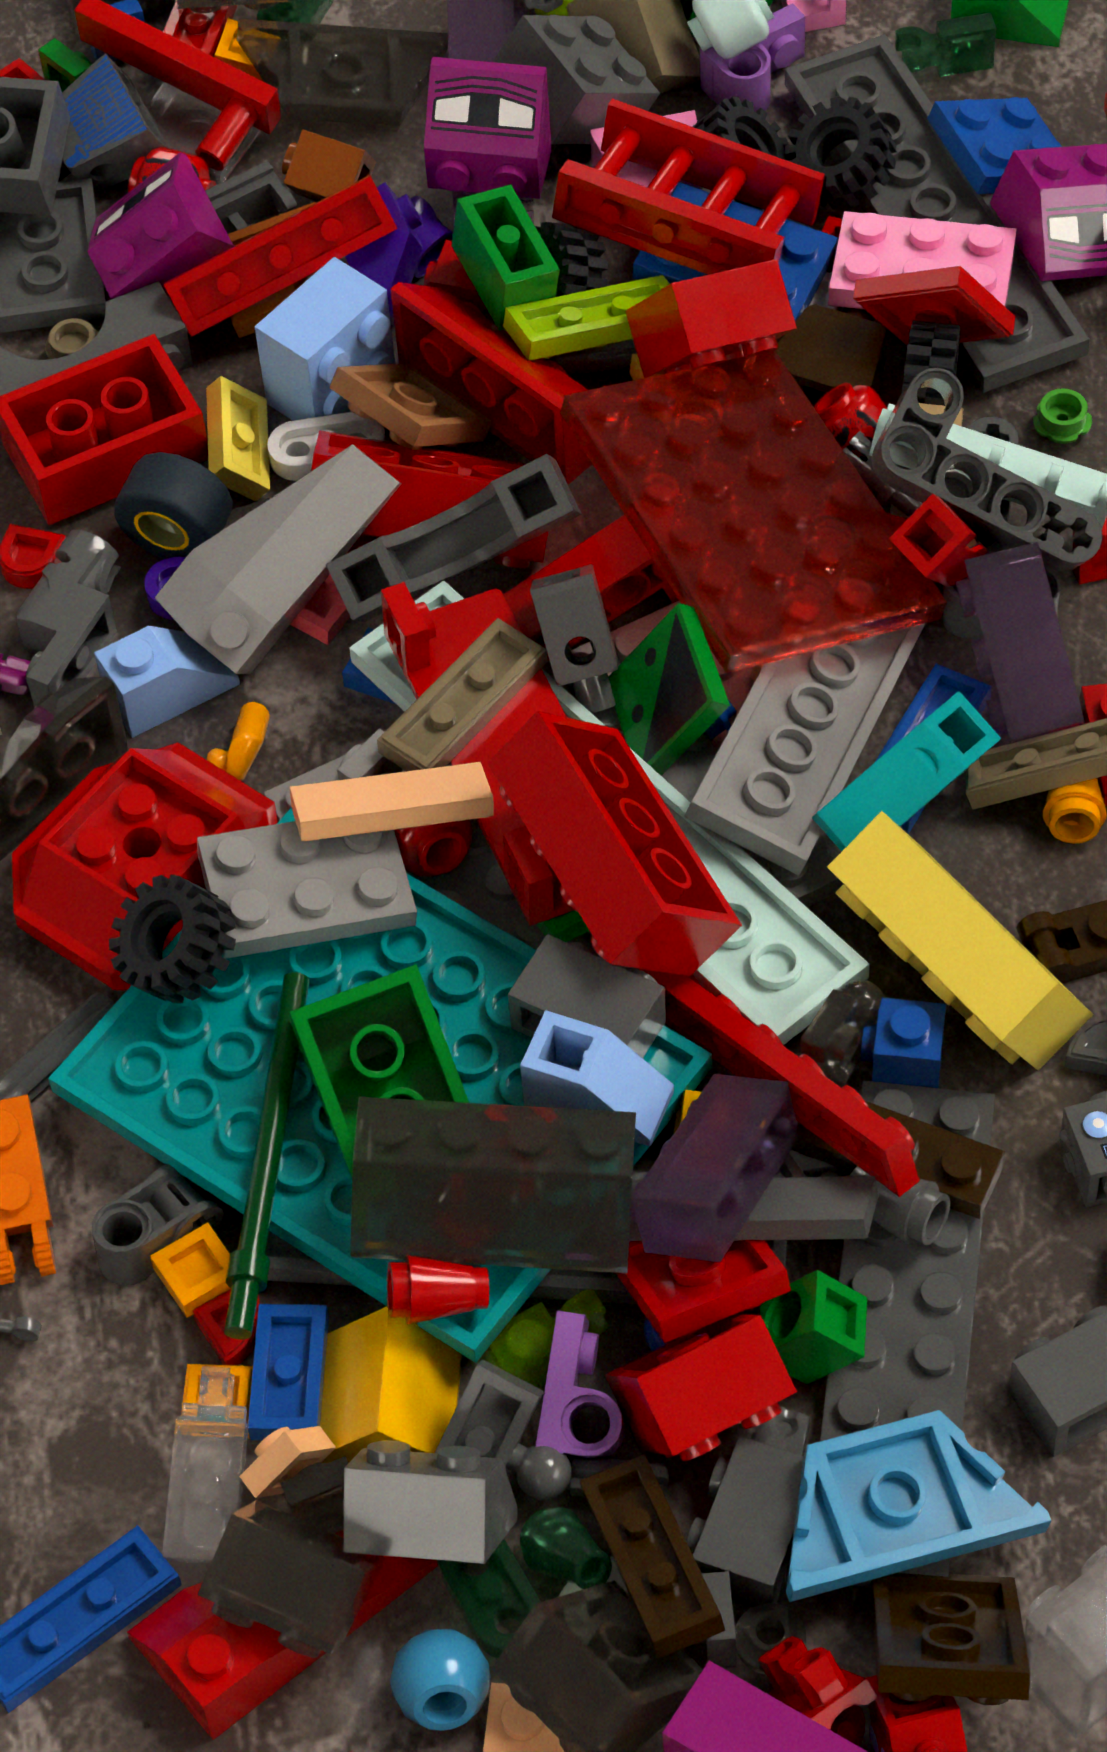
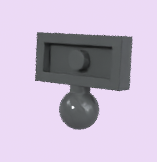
(494, 1419)

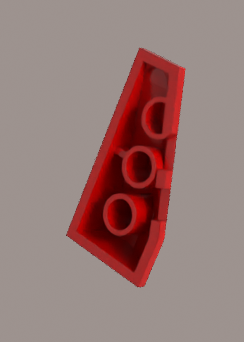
(232, 1669)

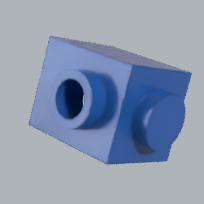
(906, 1042)

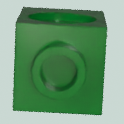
(817, 1326)

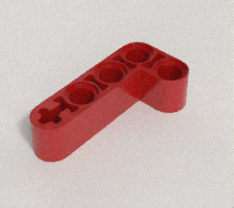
(622, 570)

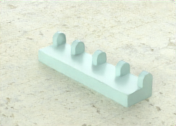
(1064, 478)

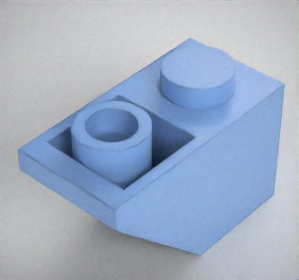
(592, 1070)

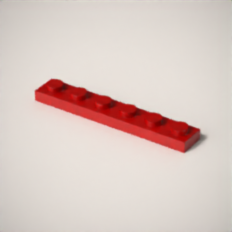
(820, 1105)

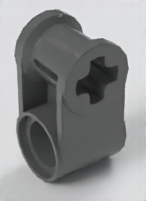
(155, 1216)

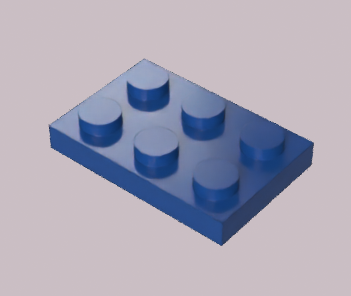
(802, 262)

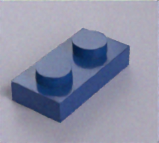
(288, 1368)

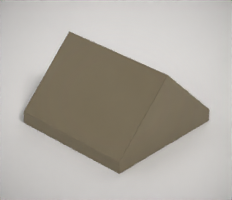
(651, 33)

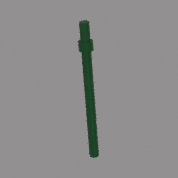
(249, 1265)

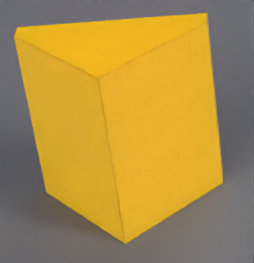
(387, 1385)

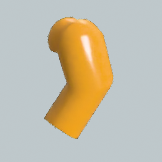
(245, 742)

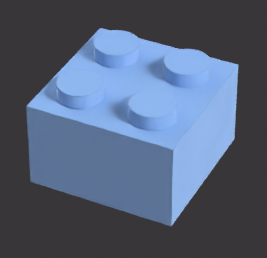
(321, 326)

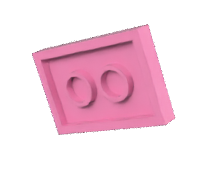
(896, 245)

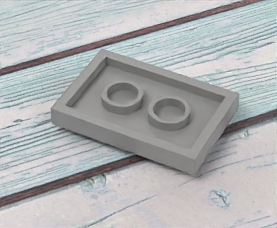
(308, 890)

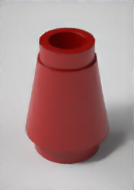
(434, 1289)

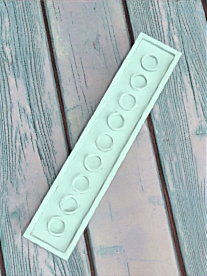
(781, 956)

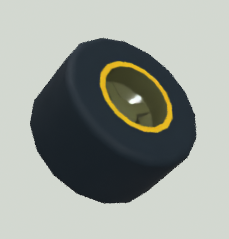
(171, 505)

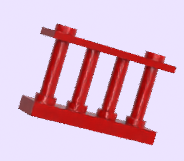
(670, 226)

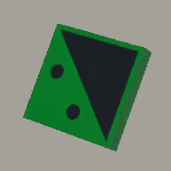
(668, 689)

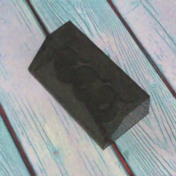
(493, 1184)

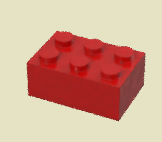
(92, 422)

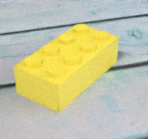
(956, 945)

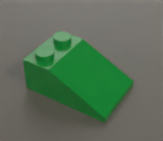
(375, 1045)

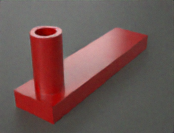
(240, 97)
(280, 255)

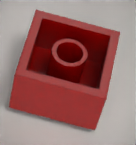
(711, 319)
(702, 1386)

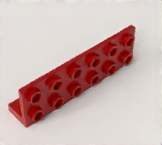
(425, 648)

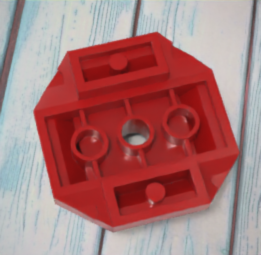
(90, 847)

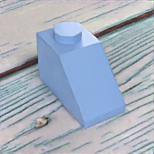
(161, 676)

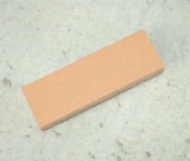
(391, 801)

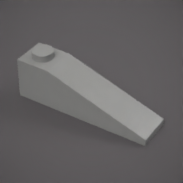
(265, 567)

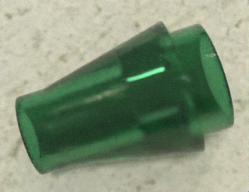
(562, 1548)

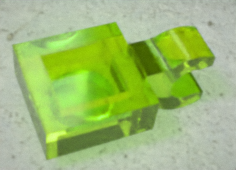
(527, 1339)

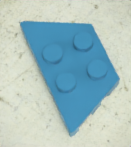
(899, 1503)

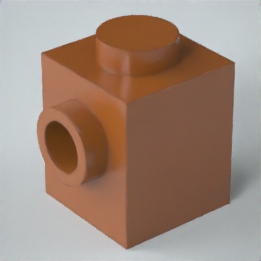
(323, 166)

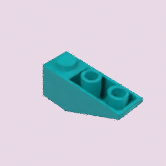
(910, 771)

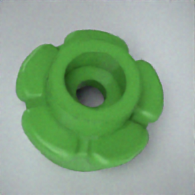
(1062, 416)

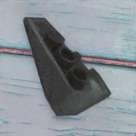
(54, 752)

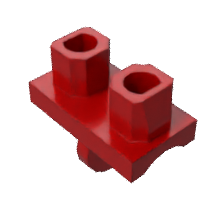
(818, 1687)

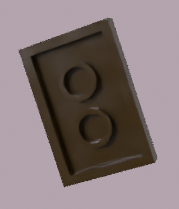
(949, 1637)

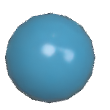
(440, 1679)

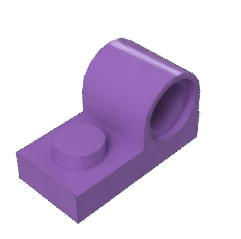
(750, 72)
(570, 1356)

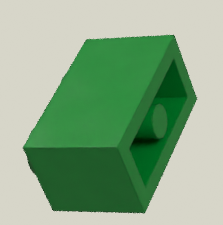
(502, 251)

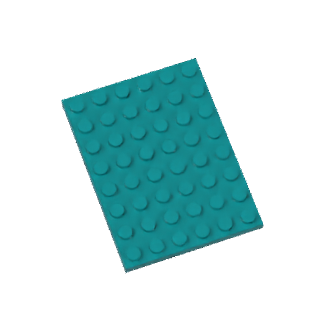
(195, 1074)

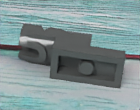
(68, 613)

